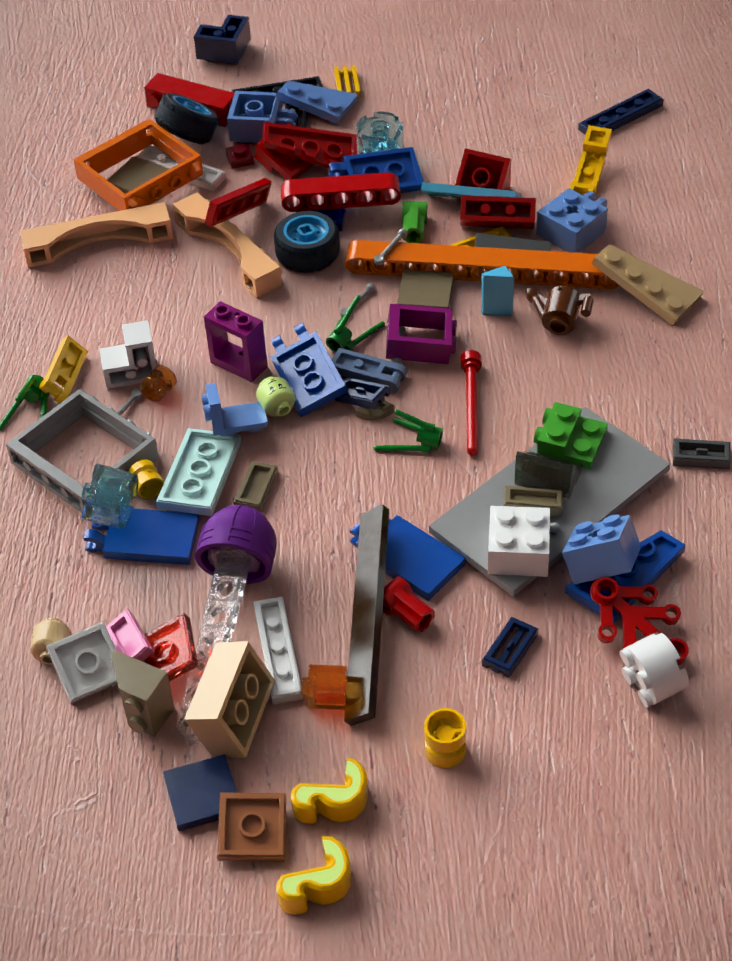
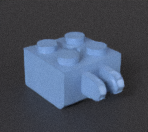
(250, 112)
(572, 220)
(601, 549)

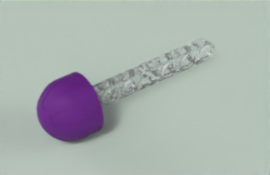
(236, 550)

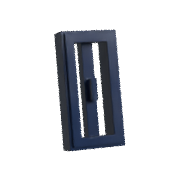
(364, 393)
(499, 665)

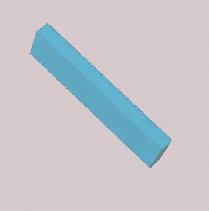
(455, 191)

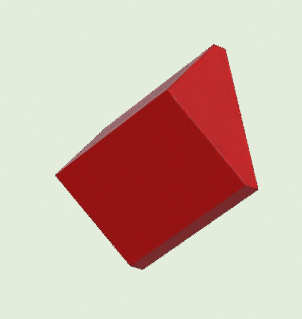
(484, 171)

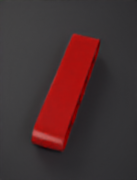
(340, 192)

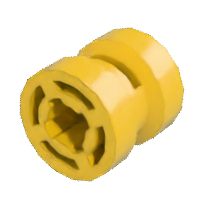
(149, 480)

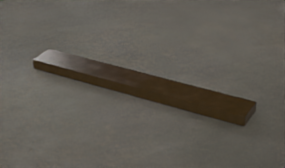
(367, 617)

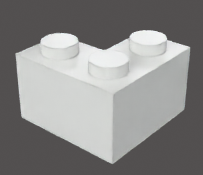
(131, 361)

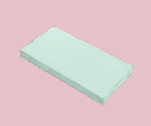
(198, 472)

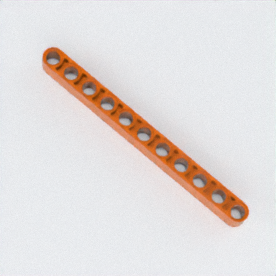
(470, 262)

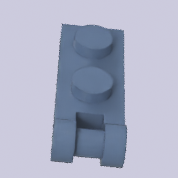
(369, 368)

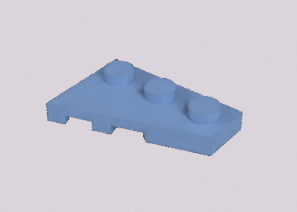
(317, 100)

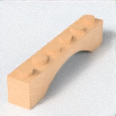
(49, 242)
(258, 270)

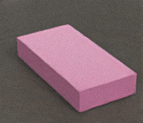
(129, 636)

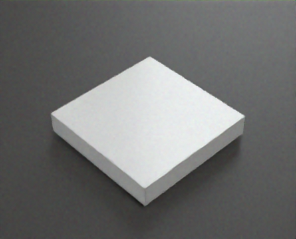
(84, 662)

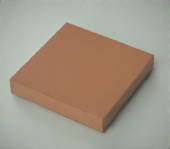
(252, 827)

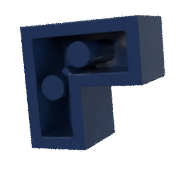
(224, 42)

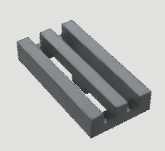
(701, 457)

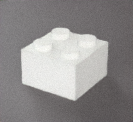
(519, 541)

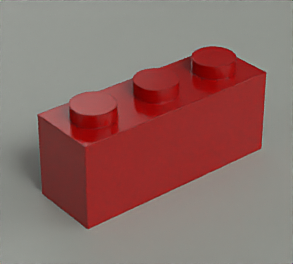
(498, 212)

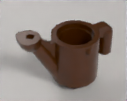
(560, 308)

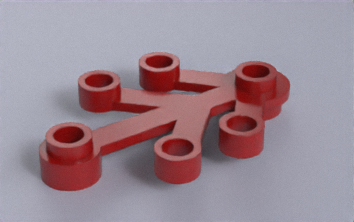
(633, 616)

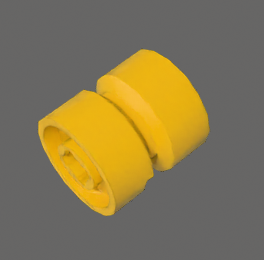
(445, 738)

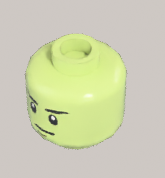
(275, 396)

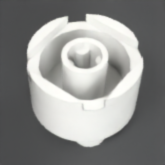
(653, 669)

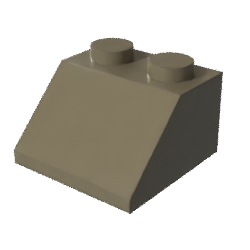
(143, 692)

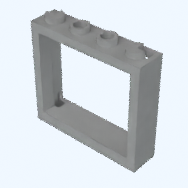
(79, 404)

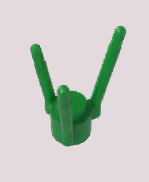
(341, 335)
(30, 393)
(427, 435)

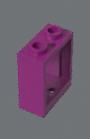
(420, 348)
(245, 361)

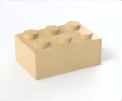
(230, 699)

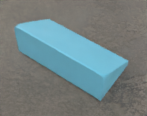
(497, 292)

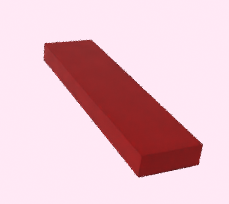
(237, 202)

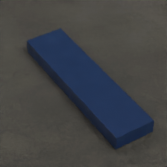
(624, 111)

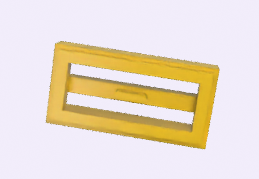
(346, 73)

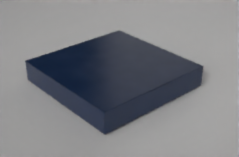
(197, 789)

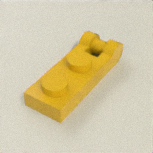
(64, 369)

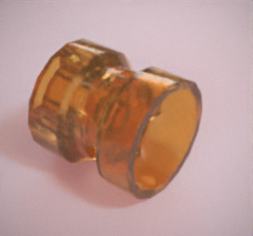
(159, 382)

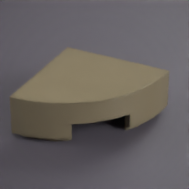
(384, 410)

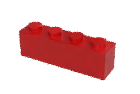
(213, 98)

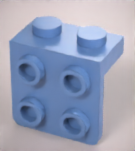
(232, 419)

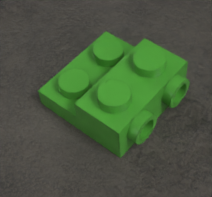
(570, 435)

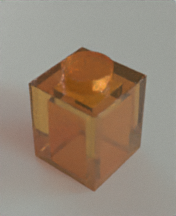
(325, 687)

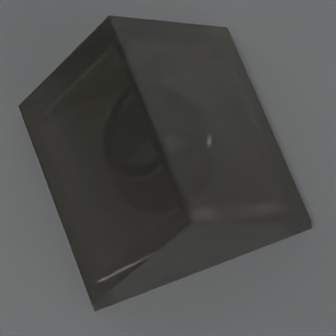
(546, 472)

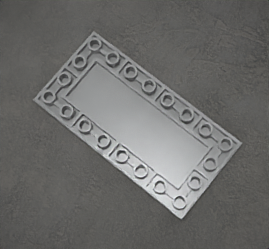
(616, 478)

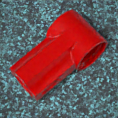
(406, 606)

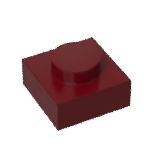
(239, 156)

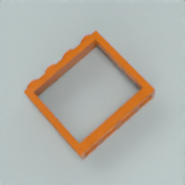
(128, 144)

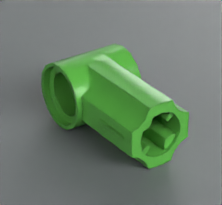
(414, 220)

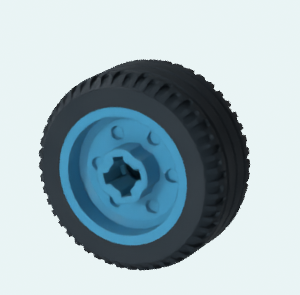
(186, 118)
(307, 241)

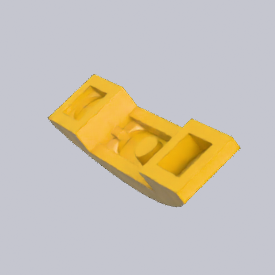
(591, 160)

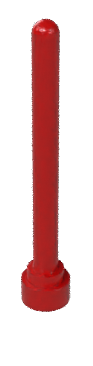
(471, 363)

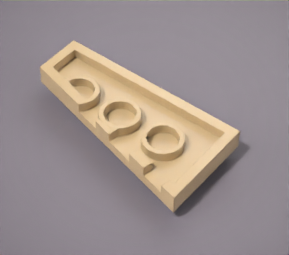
(650, 285)

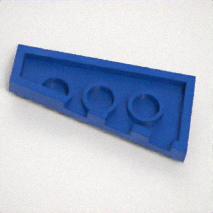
(654, 558)

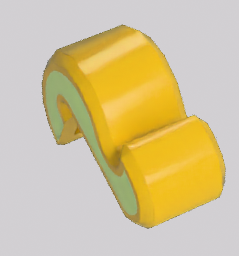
(335, 802)
(320, 884)

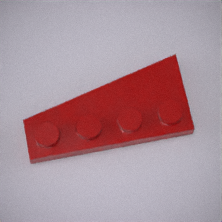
(309, 144)

